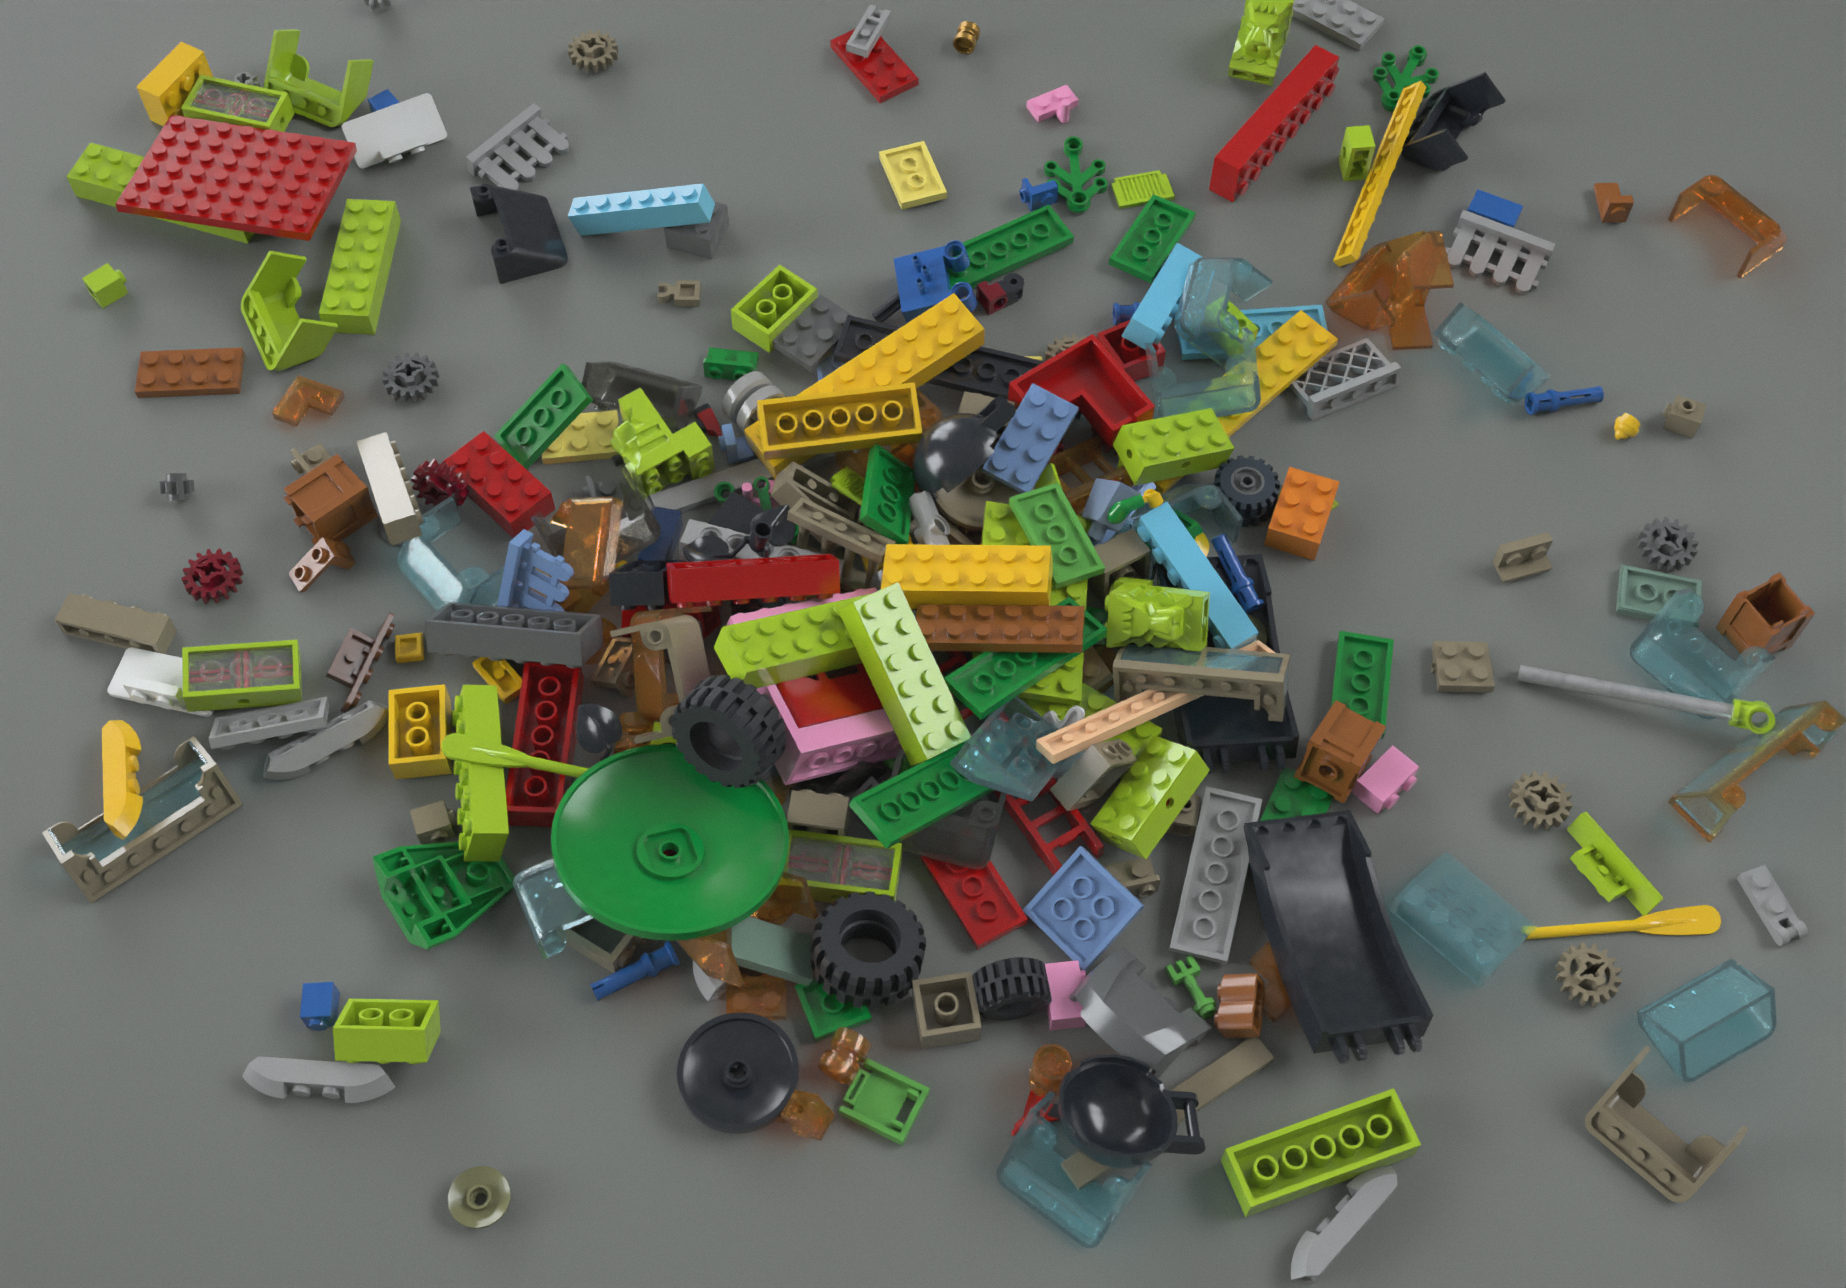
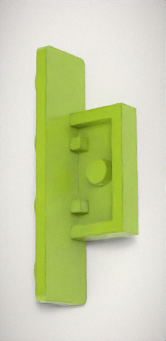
(1609, 867)

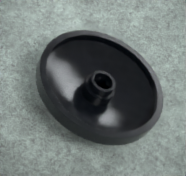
(737, 1072)

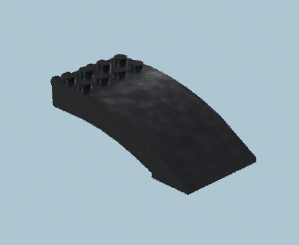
(1230, 727)
(1334, 935)

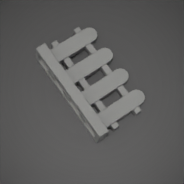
(507, 141)
(1503, 239)

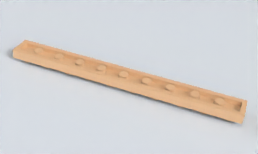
(1117, 719)

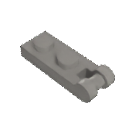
(868, 31)
(1771, 905)

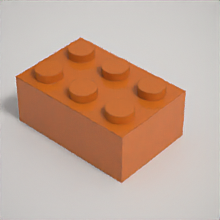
(1301, 513)

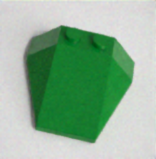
(437, 891)

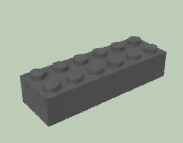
(514, 634)

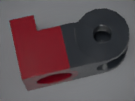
(1001, 293)

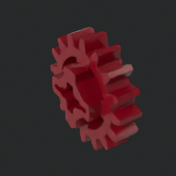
(440, 483)
(213, 576)

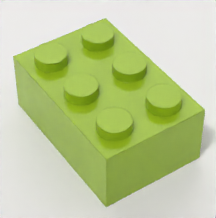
(772, 307)
(386, 1030)

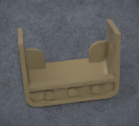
(687, 658)
(1651, 1146)

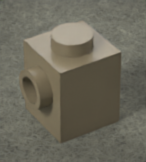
(1684, 416)
(1186, 821)
(434, 823)

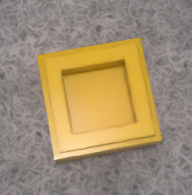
(409, 647)

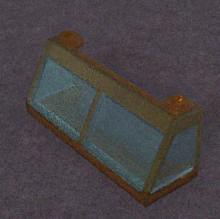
(1715, 794)

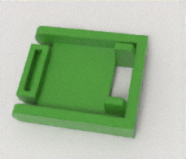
(879, 1099)

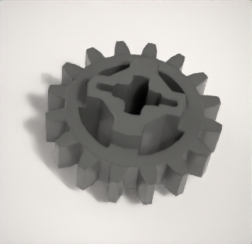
(410, 377)
(1667, 544)

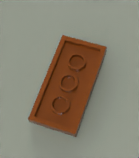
(189, 372)

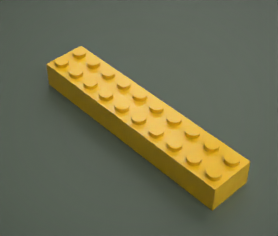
(906, 356)

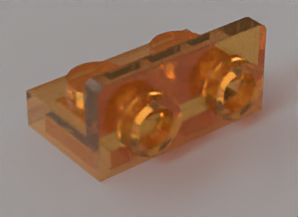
(759, 996)

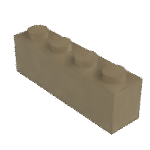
(115, 624)

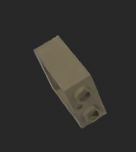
(1093, 774)
(613, 962)

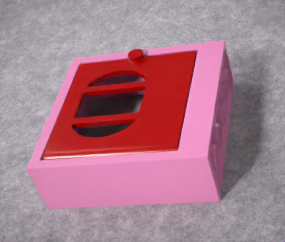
(826, 719)

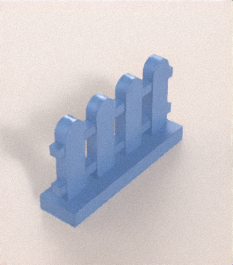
(521, 576)

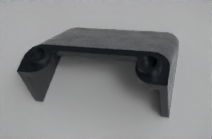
(530, 229)

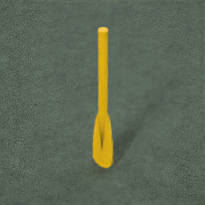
(1677, 922)

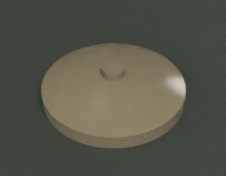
(967, 501)

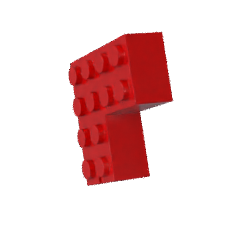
(1091, 381)

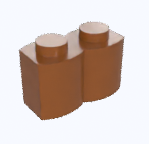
(1240, 1005)

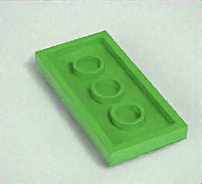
(1052, 522)

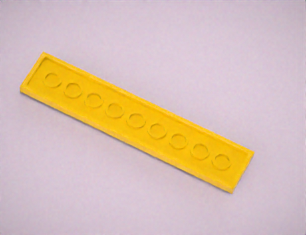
(1279, 363)

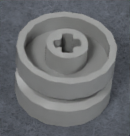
(742, 397)

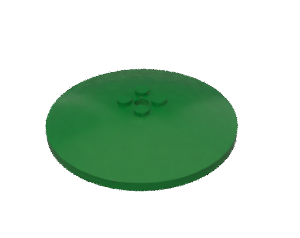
(648, 801)

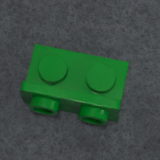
(729, 363)

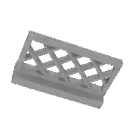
(1351, 389)

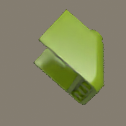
(309, 98)
(273, 320)

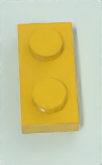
(499, 674)

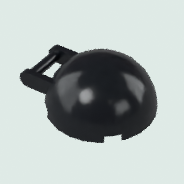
(958, 446)
(1124, 1113)

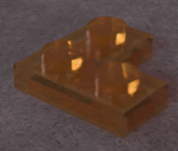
(304, 395)
(1276, 996)

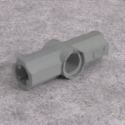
(931, 527)

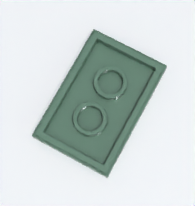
(1646, 591)
(772, 950)

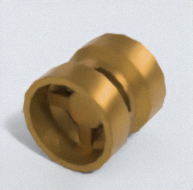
(966, 37)

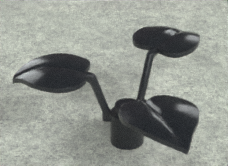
(766, 529)
(597, 729)

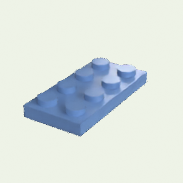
(1030, 439)

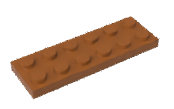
(1002, 627)

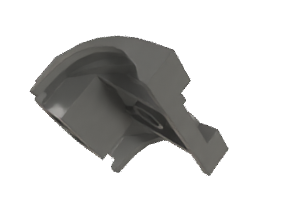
(1134, 1016)

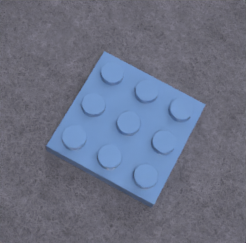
(1083, 908)

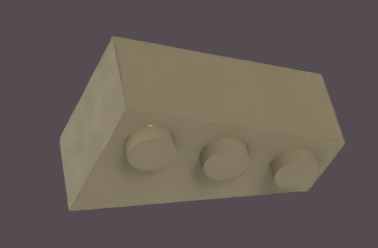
(799, 482)

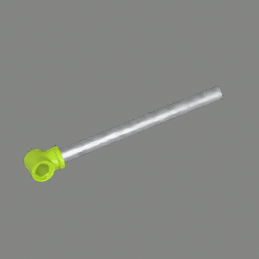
(1737, 713)

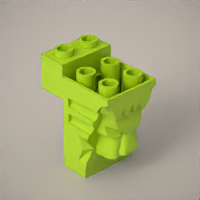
(1261, 40)
(654, 451)
(1156, 615)

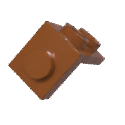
(1611, 204)
(318, 560)

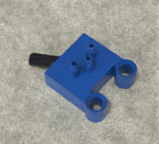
(926, 282)

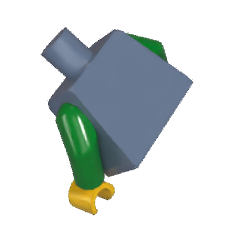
(1112, 504)

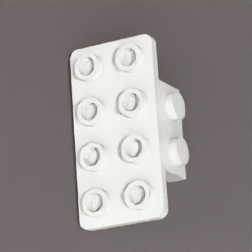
(395, 131)
(151, 680)

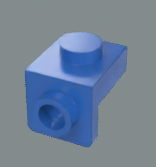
(1039, 195)

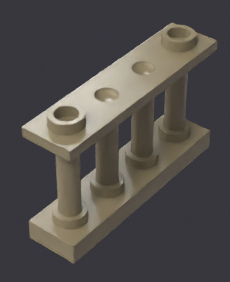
(844, 533)

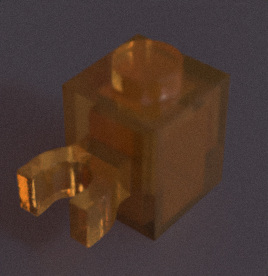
(807, 1115)

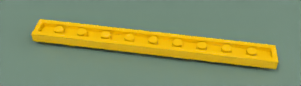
(1379, 175)

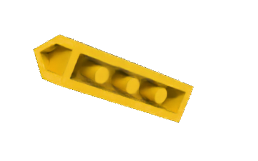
(120, 784)

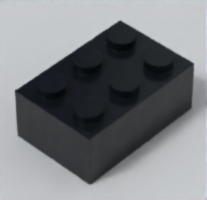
(640, 584)

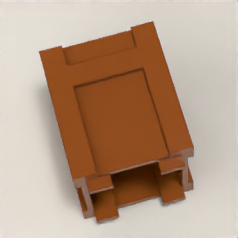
(330, 501)
(1765, 617)
(1339, 751)

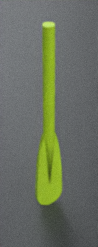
(485, 752)

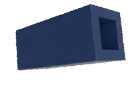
(671, 527)

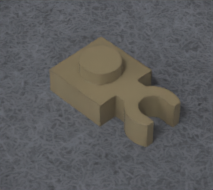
(683, 293)

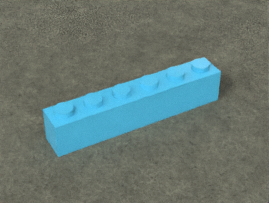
(641, 209)
(1161, 300)
(1193, 571)

